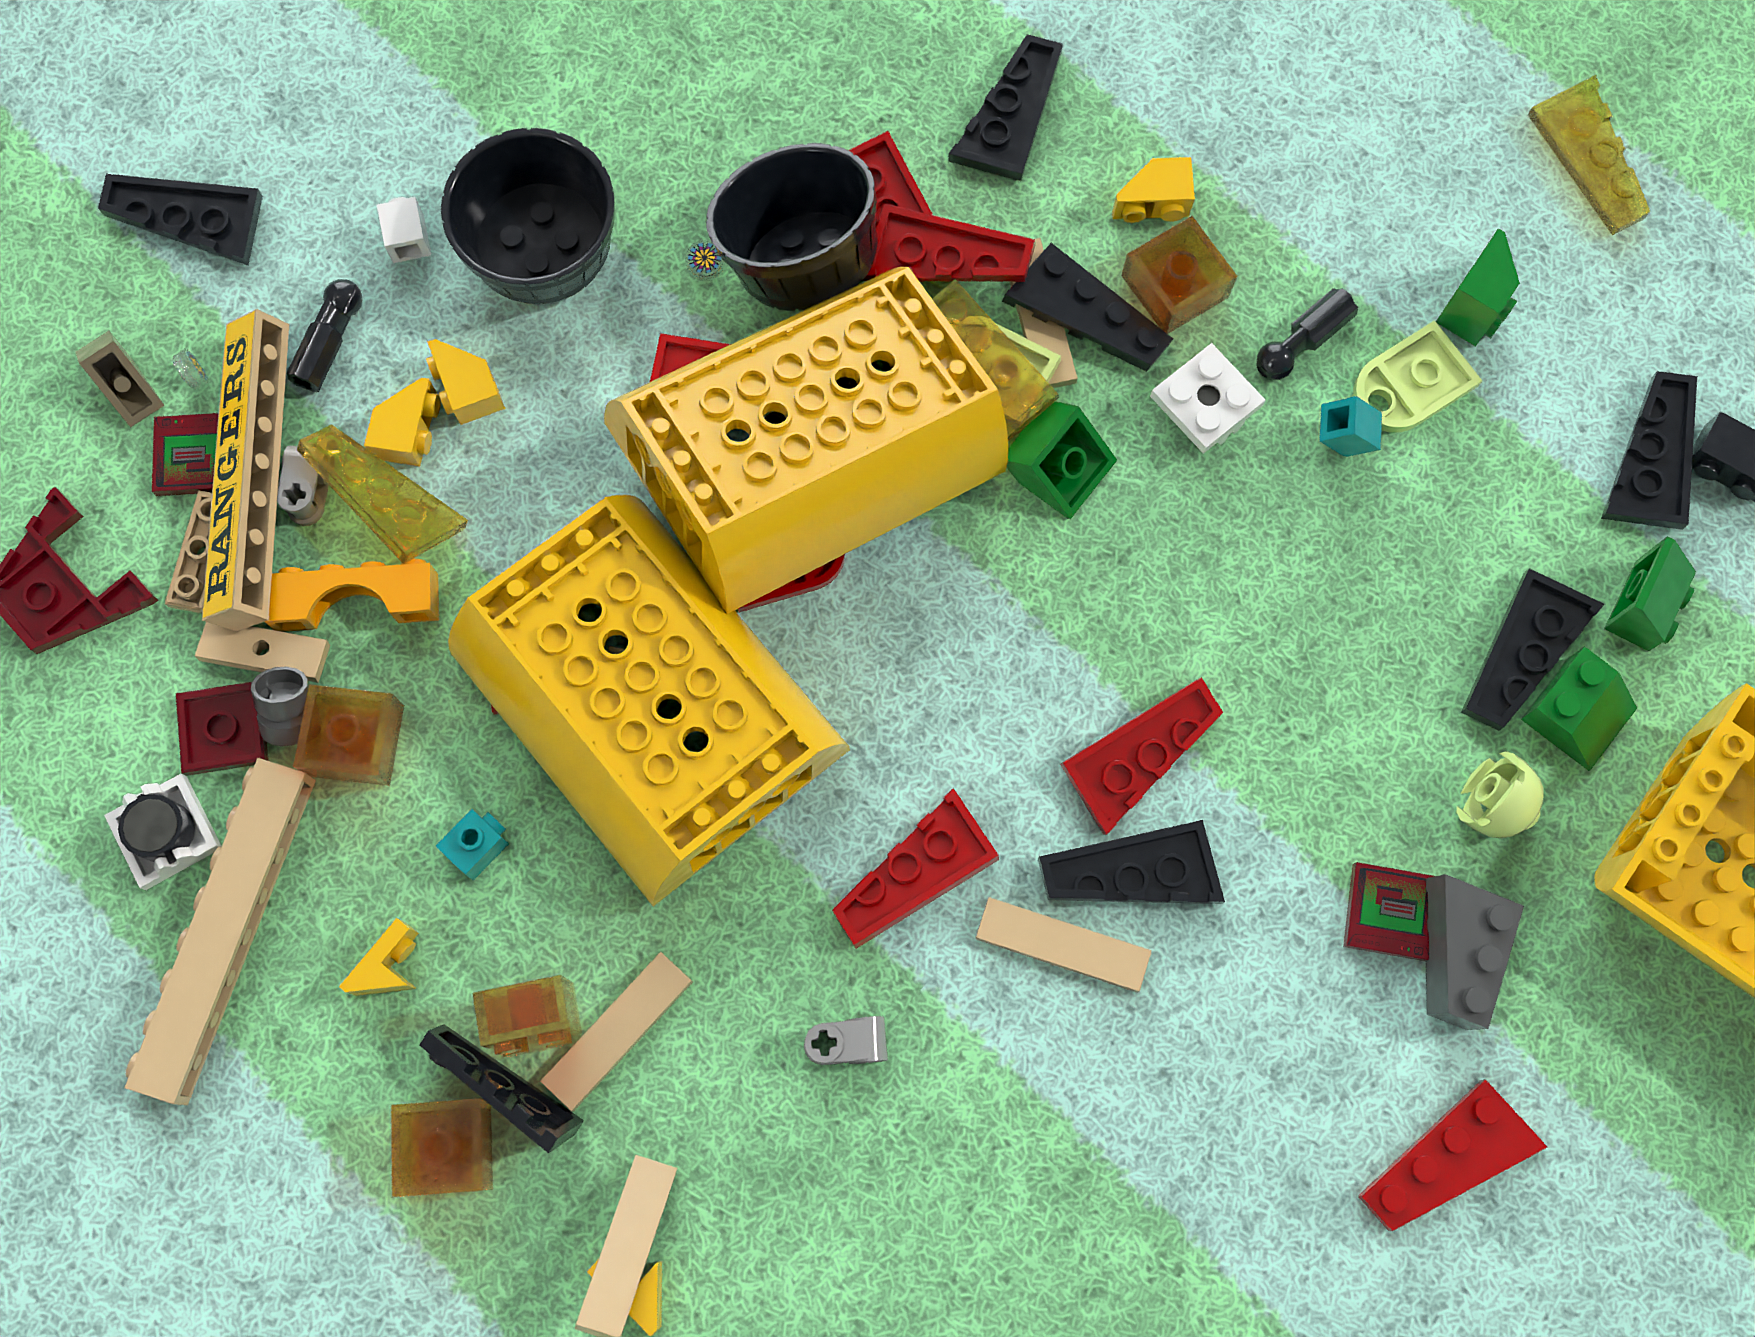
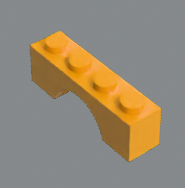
(303, 596)

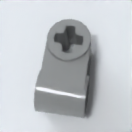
(298, 482)
(856, 1041)

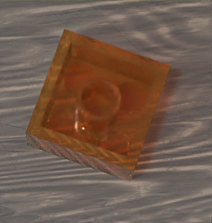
(1178, 275)
(349, 735)
(527, 1014)
(441, 1147)

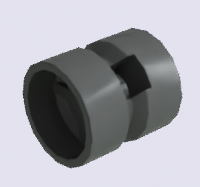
(280, 704)

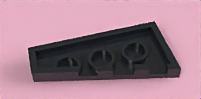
(1008, 121)
(193, 213)
(1080, 302)
(1657, 462)
(1528, 644)
(1145, 867)
(511, 1095)

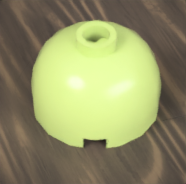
(1508, 791)

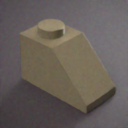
(119, 378)

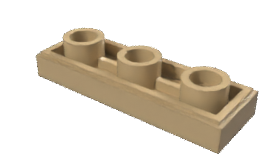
(188, 580)
(243, 650)

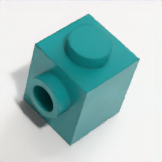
(1350, 426)
(473, 843)

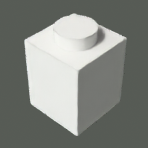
(403, 229)

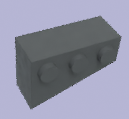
(1467, 950)

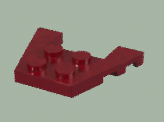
(45, 596)

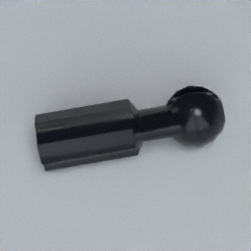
(1308, 332)
(324, 335)

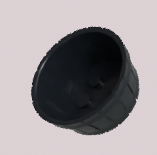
(530, 214)
(797, 224)

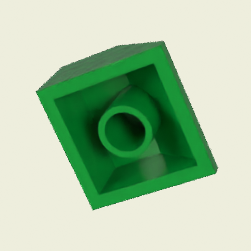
(1484, 294)
(1060, 458)
(1653, 596)
(1582, 708)

